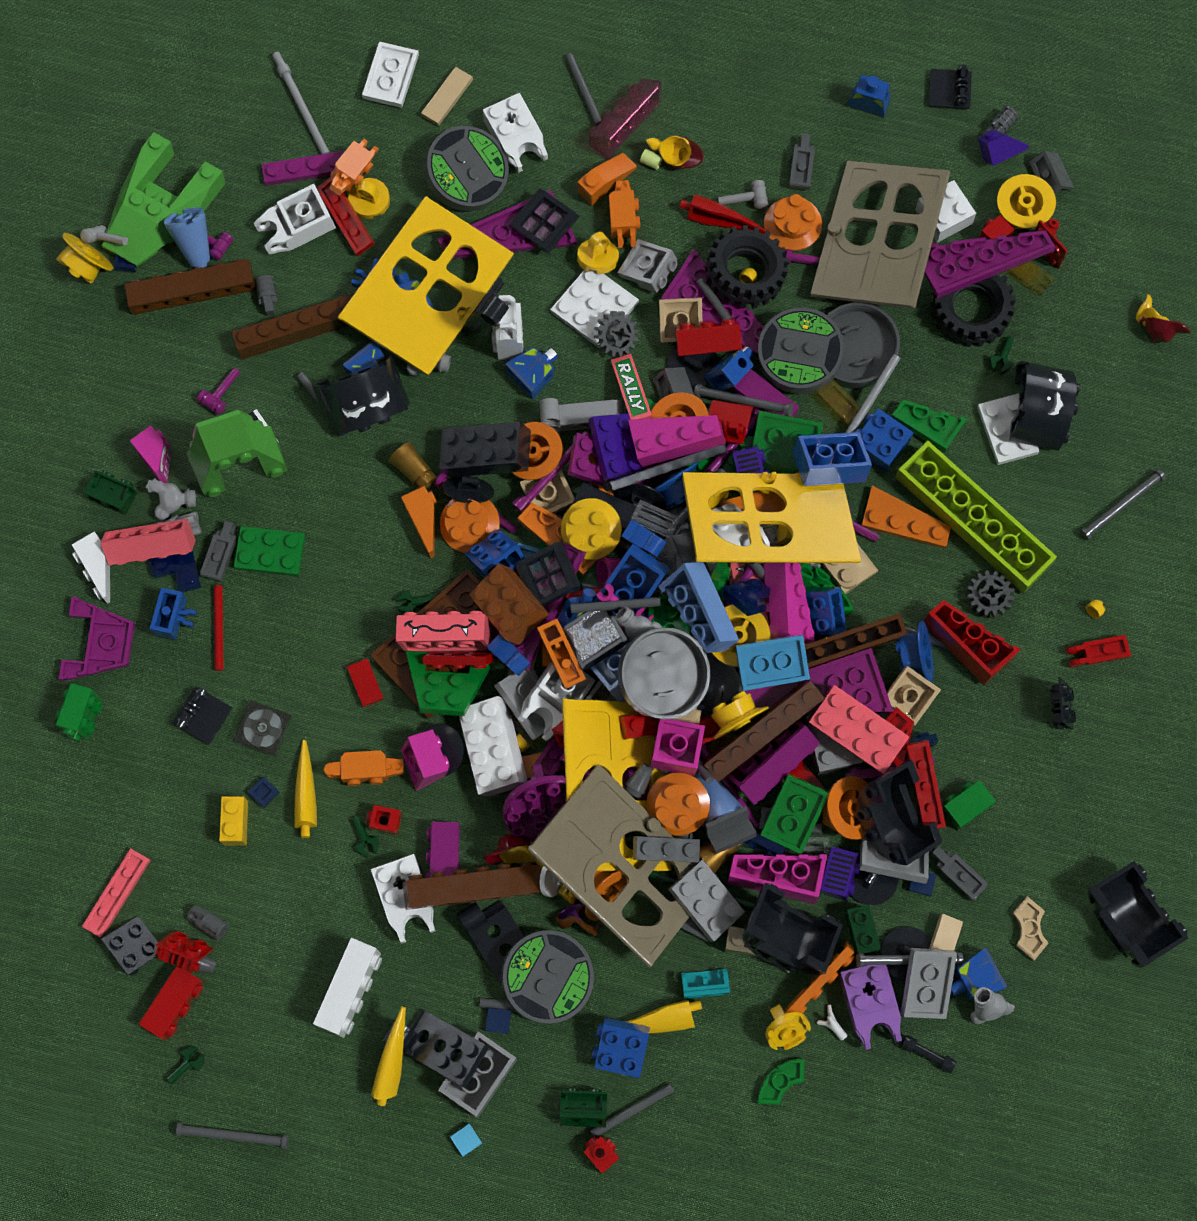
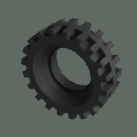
(753, 245)
(1002, 311)

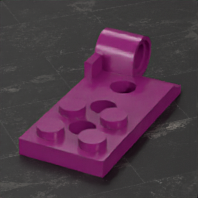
(581, 467)

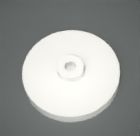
(549, 883)

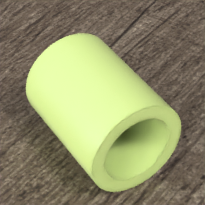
(651, 159)

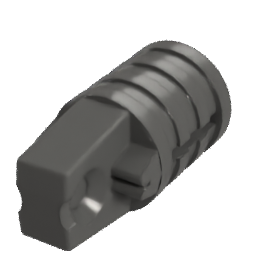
(1003, 120)
(266, 293)
(208, 922)

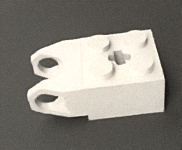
(514, 129)
(296, 219)
(508, 334)
(735, 533)
(547, 698)
(393, 899)

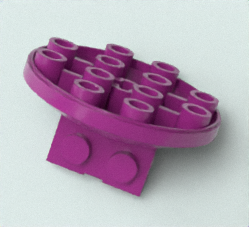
(534, 804)

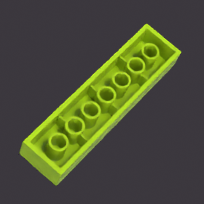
(975, 517)

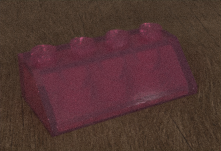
(625, 117)

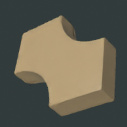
(1031, 938)

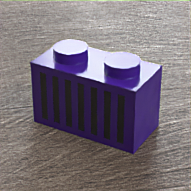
(749, 460)
(840, 874)

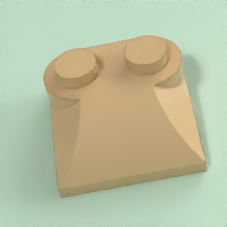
(678, 311)
(555, 495)
(850, 574)
(912, 694)

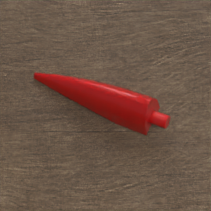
(715, 214)

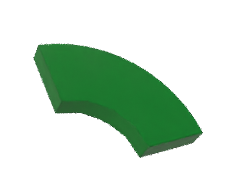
(780, 1080)

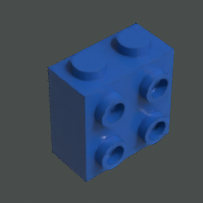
(884, 438)
(494, 550)
(826, 610)
(621, 1047)

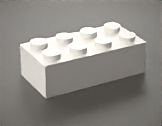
(493, 747)
(347, 988)

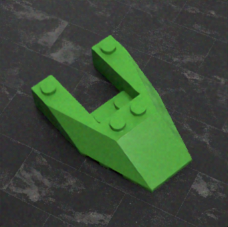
(144, 205)
(232, 440)

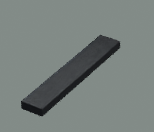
(661, 468)

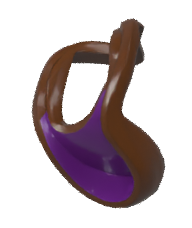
(571, 914)

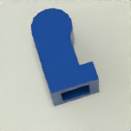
(643, 538)
(509, 654)

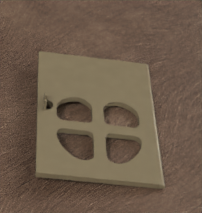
(874, 270)
(589, 834)

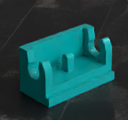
(705, 984)

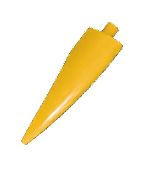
(305, 799)
(670, 1017)
(390, 1064)

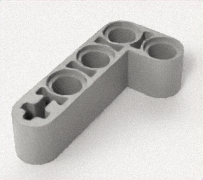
(575, 415)

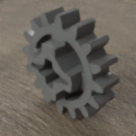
(622, 326)
(999, 592)

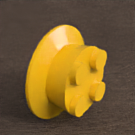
(1025, 201)
(82, 258)
(592, 527)
(748, 629)
(735, 714)

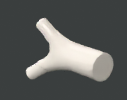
(833, 1024)

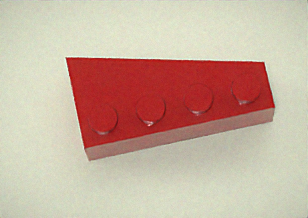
(969, 641)

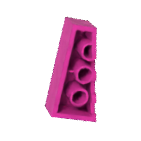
(674, 437)
(787, 602)
(795, 876)

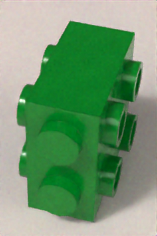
(78, 712)

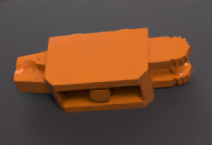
(364, 767)

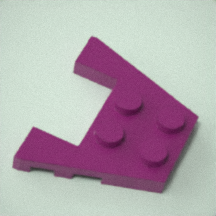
(107, 645)

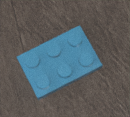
(772, 662)

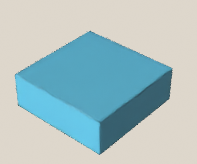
(466, 1140)

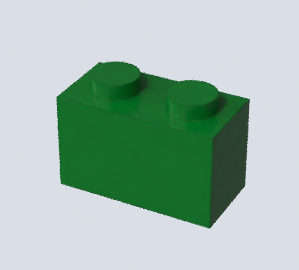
(968, 805)

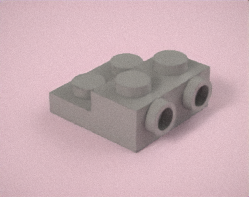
(648, 265)

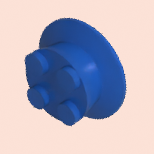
(673, 489)
(917, 652)

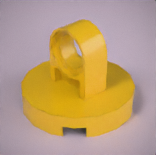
(369, 198)
(598, 254)
(787, 1029)

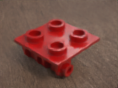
(1056, 257)
(733, 419)
(187, 949)

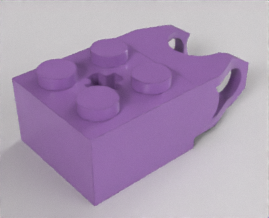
(871, 1010)

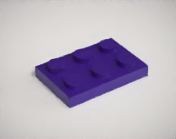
(614, 445)

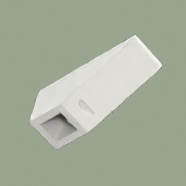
(91, 554)

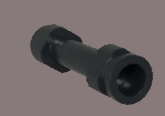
(946, 1063)

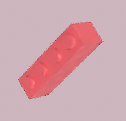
(148, 542)

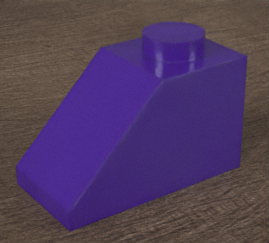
(998, 147)

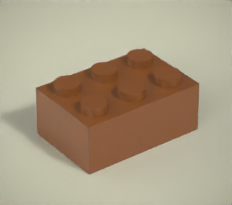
(508, 604)

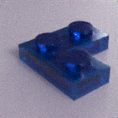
(182, 566)
(747, 596)

